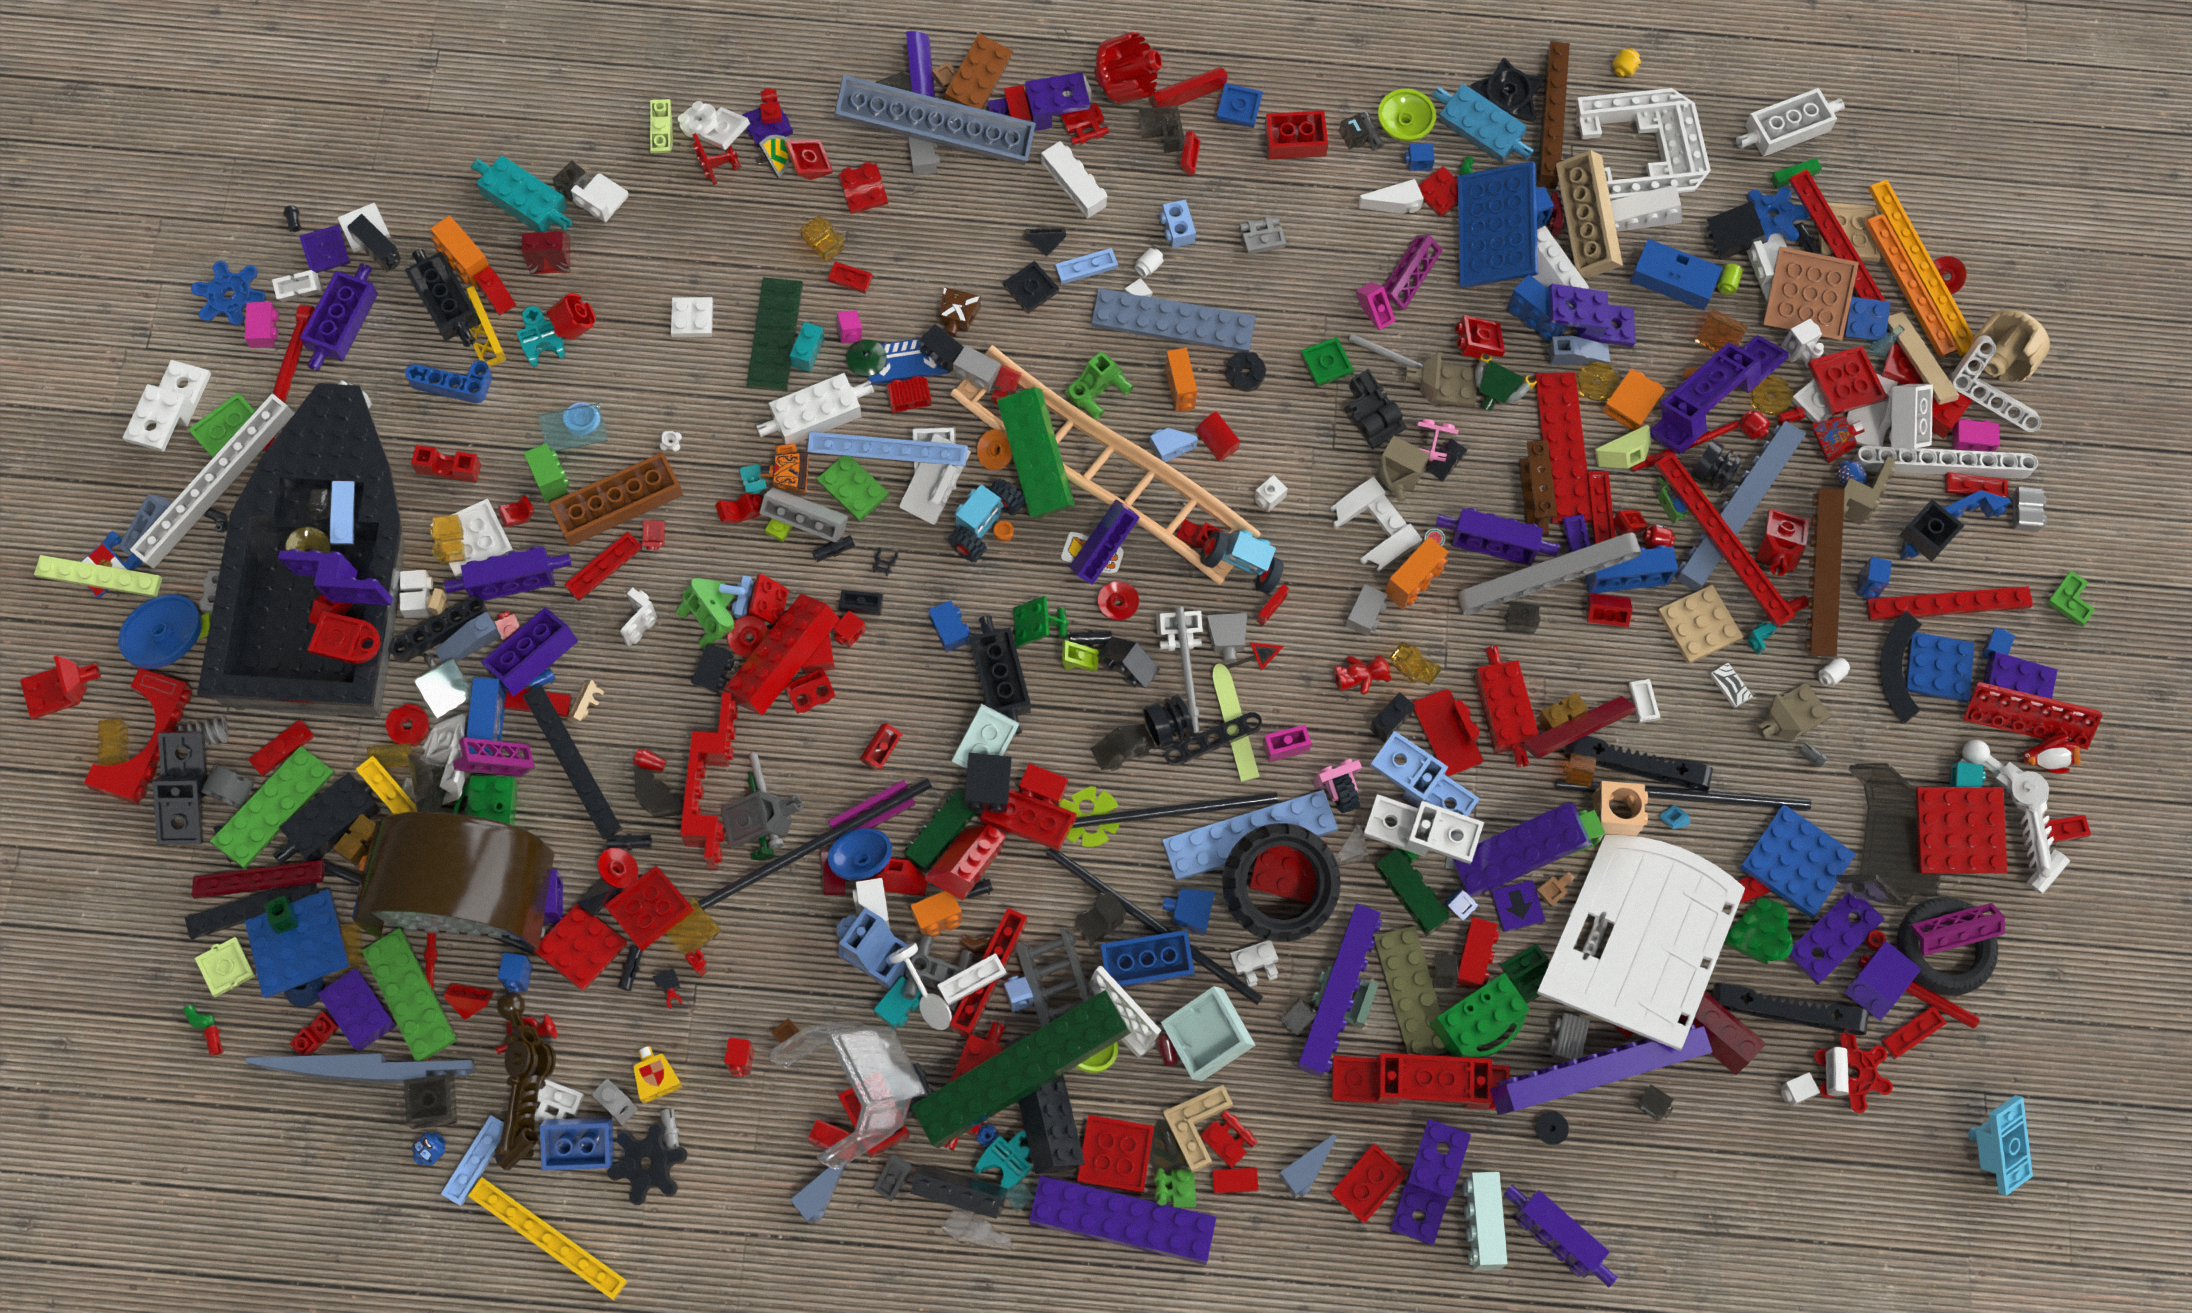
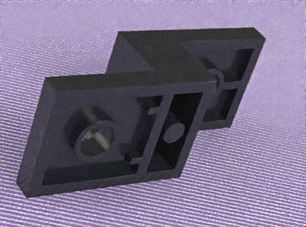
(179, 787)

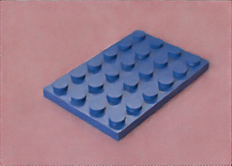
(1498, 225)

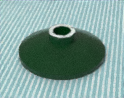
(868, 365)

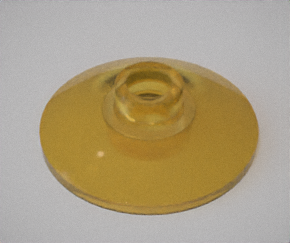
(308, 538)

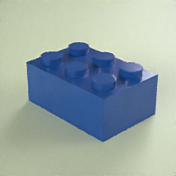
(1531, 305)
(576, 1143)

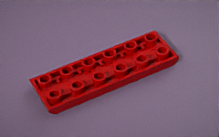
(2031, 714)

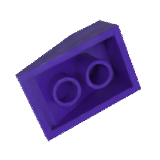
(1882, 980)

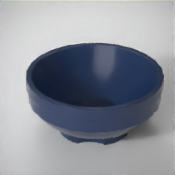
(307, 996)

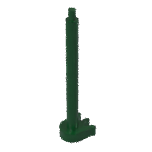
(764, 853)

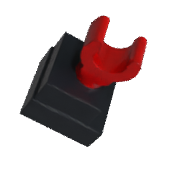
(669, 983)

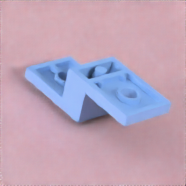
(1421, 776)

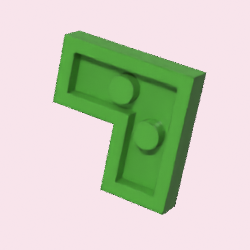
(2067, 602)

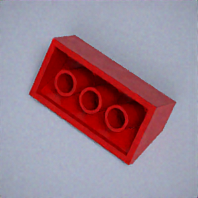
(967, 860)

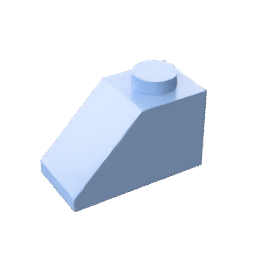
(1171, 443)
(1018, 993)

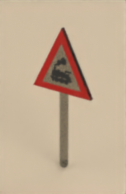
(1262, 653)

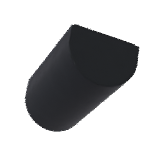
(861, 602)

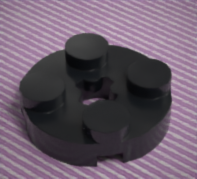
(1240, 380)

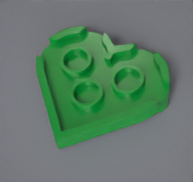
(1762, 932)

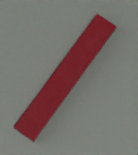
(1579, 727)
(258, 879)

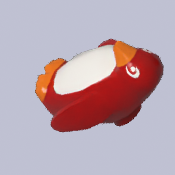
(2053, 754)

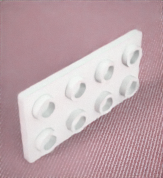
(931, 487)

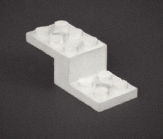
(167, 405)
(1423, 829)

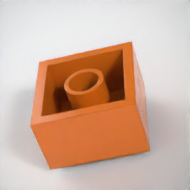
(936, 914)

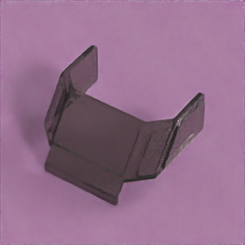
(1890, 841)

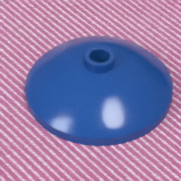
(860, 854)

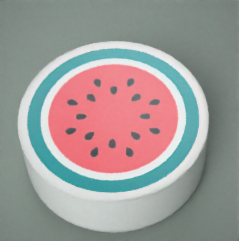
(1437, 535)

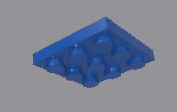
(1940, 667)

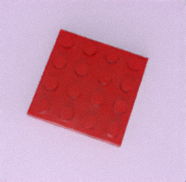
(1961, 830)

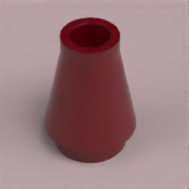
(1167, 1050)

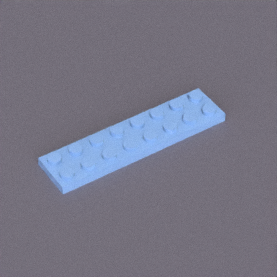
(1210, 845)

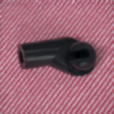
(220, 519)

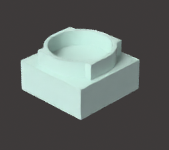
(1208, 1033)

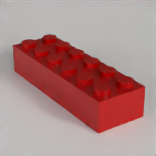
(781, 654)

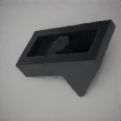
(1454, 452)

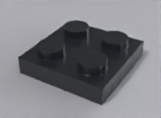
(1031, 287)

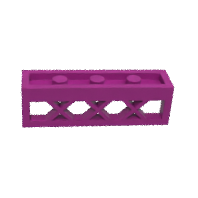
(1410, 266)
(497, 763)
(871, 802)
(1962, 931)

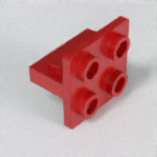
(767, 600)

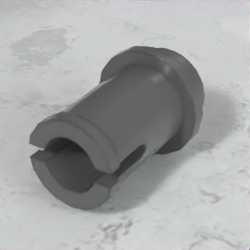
(1813, 754)

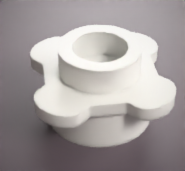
(670, 435)

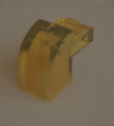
(1412, 665)

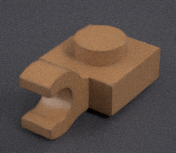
(1555, 890)

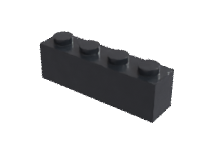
(959, 1191)

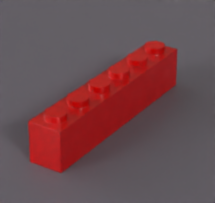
(1003, 945)

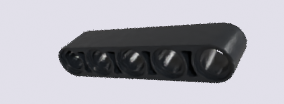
(428, 629)

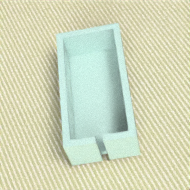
(1485, 1221)

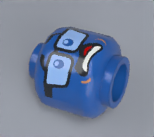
(428, 1148)

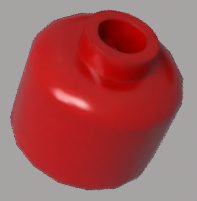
(1754, 425)
(1658, 536)

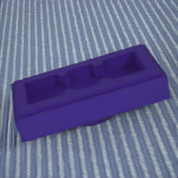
(1576, 532)

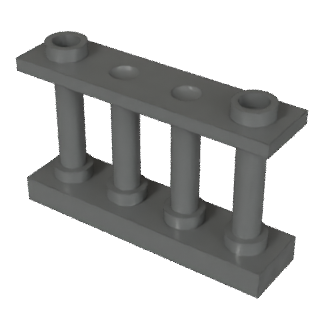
(1035, 975)

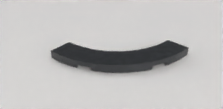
(1891, 667)

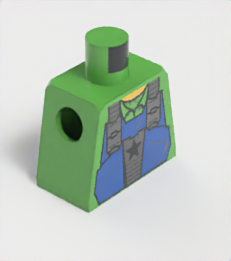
(1671, 503)

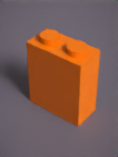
(1181, 380)
(1634, 400)

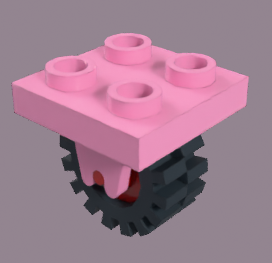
(1341, 784)

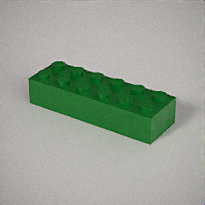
(1036, 453)

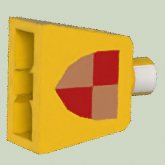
(654, 1076)

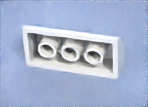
(1554, 264)

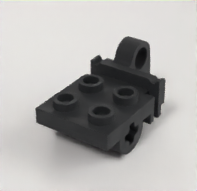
(1373, 412)

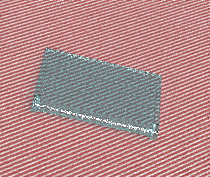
(573, 427)

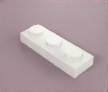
(971, 979)

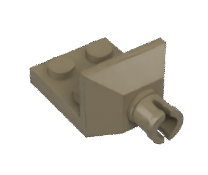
(1444, 382)
(1793, 714)

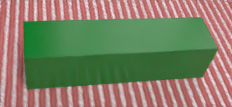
(1781, 177)

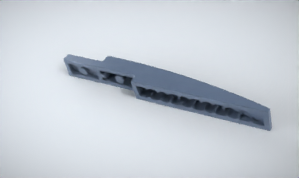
(361, 1067)

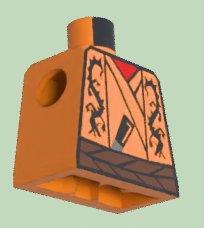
(788, 472)

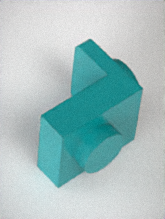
(752, 479)
(1760, 633)

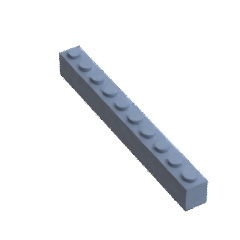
(1743, 502)

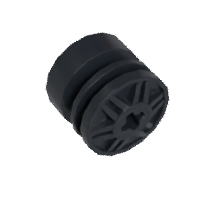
(1716, 466)
(1172, 719)

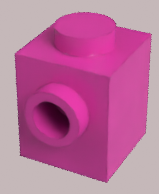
(848, 326)

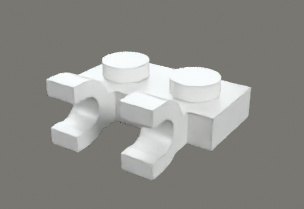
(1253, 958)

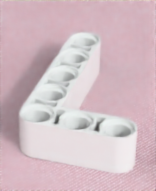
(1990, 392)

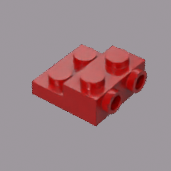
(863, 187)
(1479, 337)

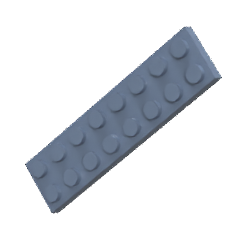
(1173, 320)

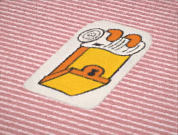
(1074, 544)

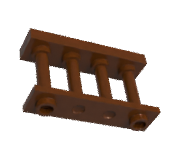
(1538, 485)

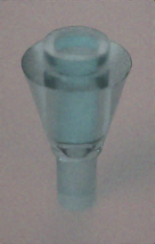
(1882, 345)

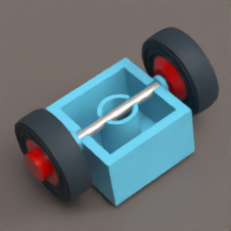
(1245, 553)

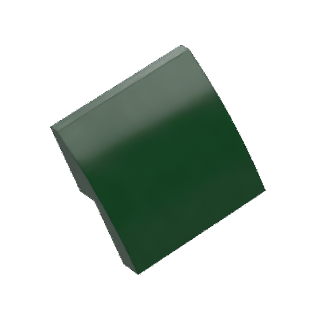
(1527, 971)

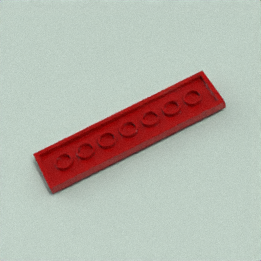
(1563, 429)

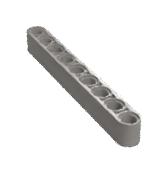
(1549, 573)

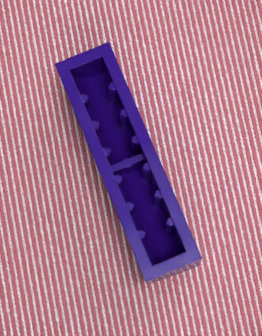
(920, 63)
(1104, 542)

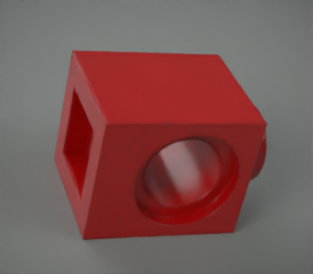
(848, 629)

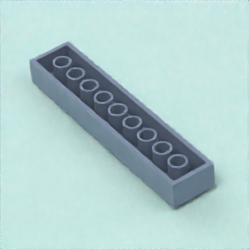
(934, 120)

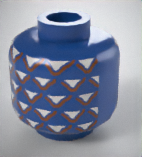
(1851, 470)

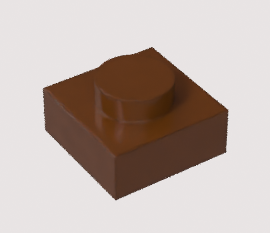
(784, 1031)

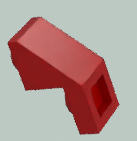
(743, 509)
(1194, 534)

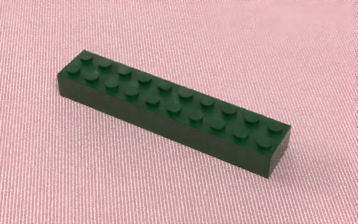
(1021, 1069)

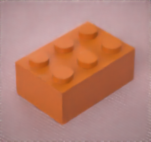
(458, 249)
(1417, 573)

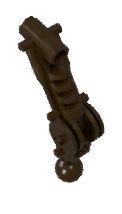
(529, 1065)

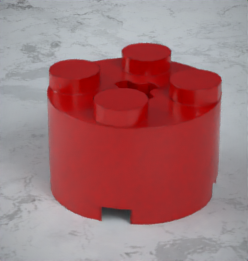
(571, 317)

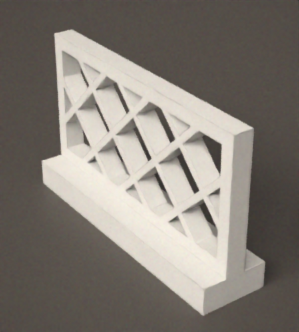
(1141, 1038)

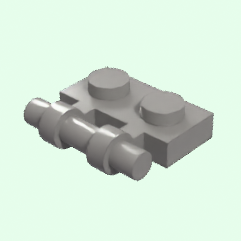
(1263, 240)

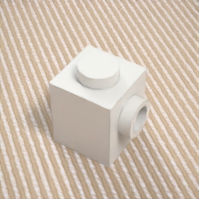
(1270, 493)

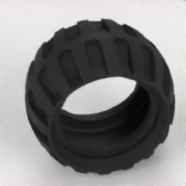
(1326, 882)

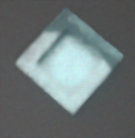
(1019, 1196)

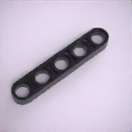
(1221, 731)

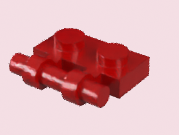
(1078, 121)
(1224, 1144)

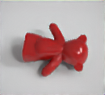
(1359, 673)

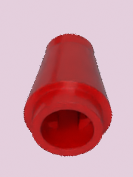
(649, 760)

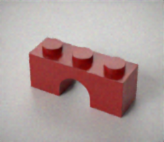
(432, 463)

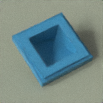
(1675, 817)

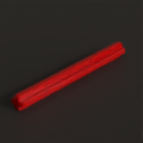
(1934, 999)

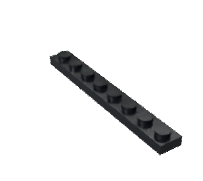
(572, 762)

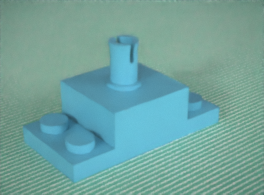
(2005, 1145)

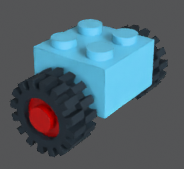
(980, 514)

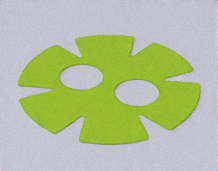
(1103, 804)

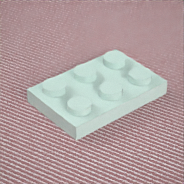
(987, 734)

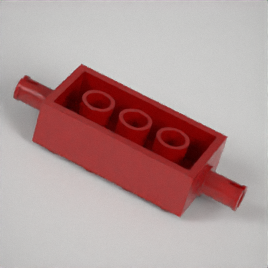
(1506, 705)
(975, 1053)

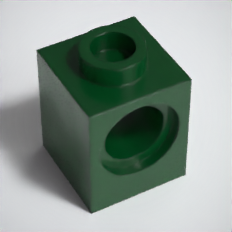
(286, 920)

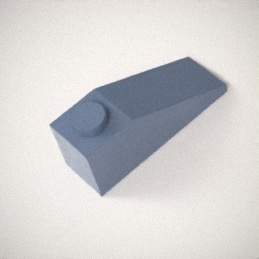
(148, 513)
(469, 639)
(1303, 1172)
(815, 1197)

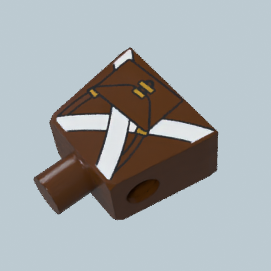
(958, 310)

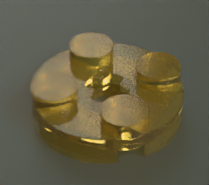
(1598, 392)
(1770, 406)

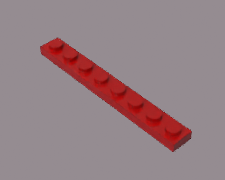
(1833, 232)
(1950, 603)

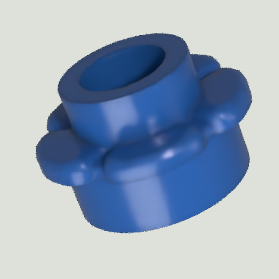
(993, 1135)

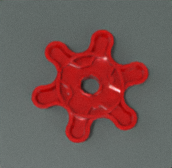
(1866, 1066)

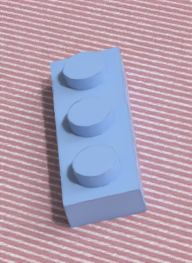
(1086, 266)

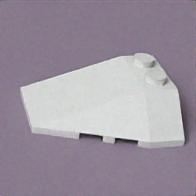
(444, 748)

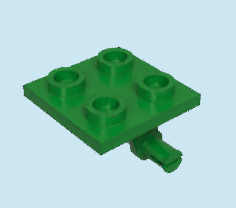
(1033, 621)

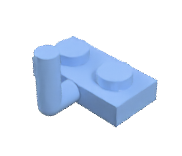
(744, 593)

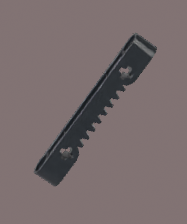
(1694, 774)
(1849, 1019)

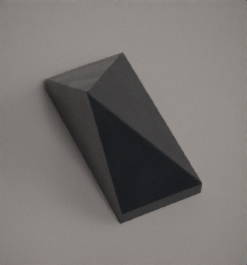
(1046, 238)
(597, 897)

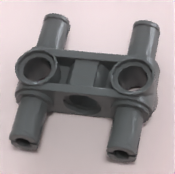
(933, 970)

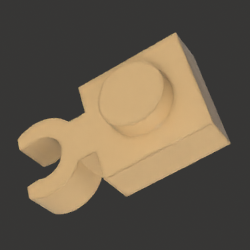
(436, 602)

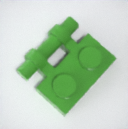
(1183, 1188)

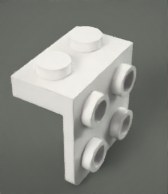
(600, 197)
(642, 620)

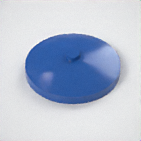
(160, 631)

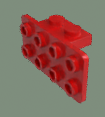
(1449, 731)

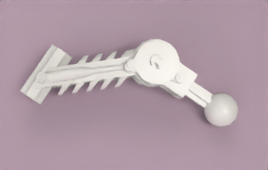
(2029, 794)

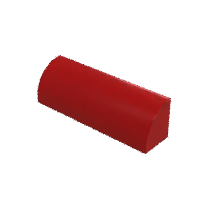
(1190, 89)

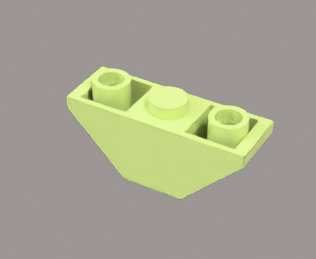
(661, 126)
(1626, 450)

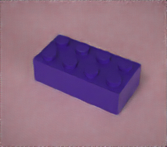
(529, 651)

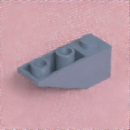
(1577, 351)

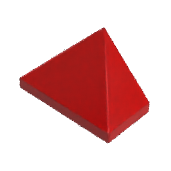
(467, 999)

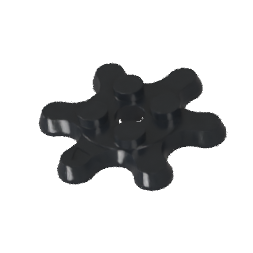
(661, 1158)

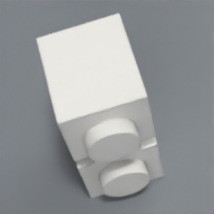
(289, 289)
(416, 593)

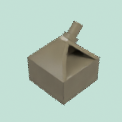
(1402, 466)

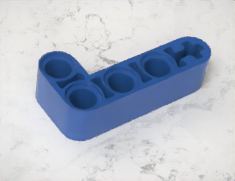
(422, 379)

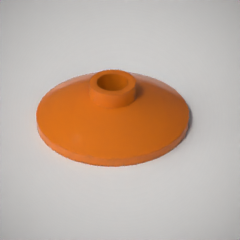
(988, 447)

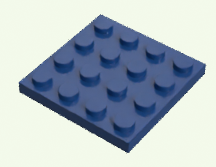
(1797, 861)
(302, 952)

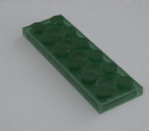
(774, 334)

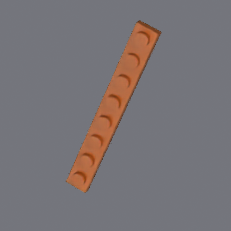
(1911, 285)

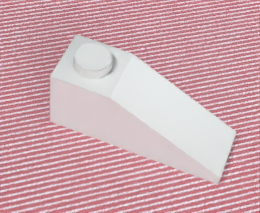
(1395, 199)

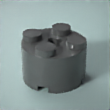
(227, 786)

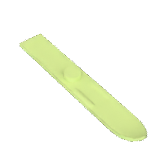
(1230, 710)

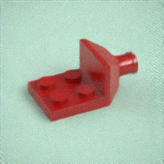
(1783, 541)
(57, 687)

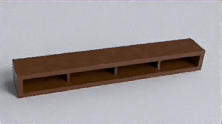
(1553, 114)
(1826, 572)

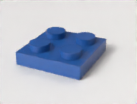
(1239, 105)
(1867, 319)

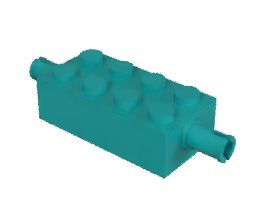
(521, 194)

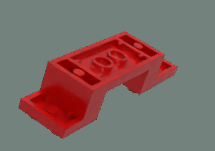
(707, 750)
(1416, 1078)

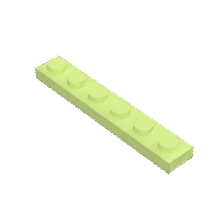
(98, 576)

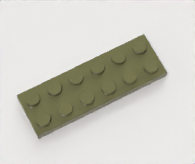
(1410, 990)

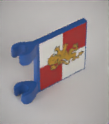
(106, 557)

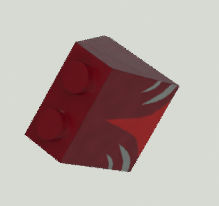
(546, 252)

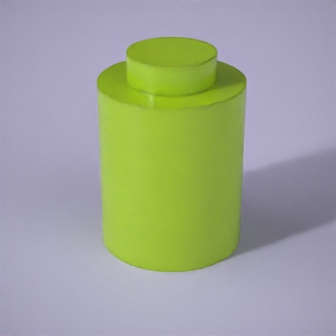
(1729, 279)

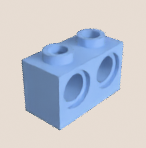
(1182, 223)

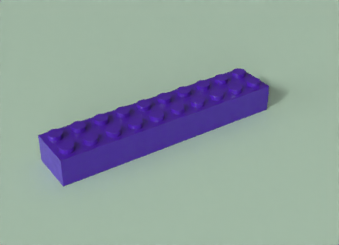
(1594, 1071)

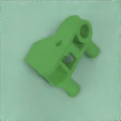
(1098, 372)
(709, 608)

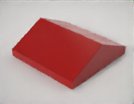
(809, 158)

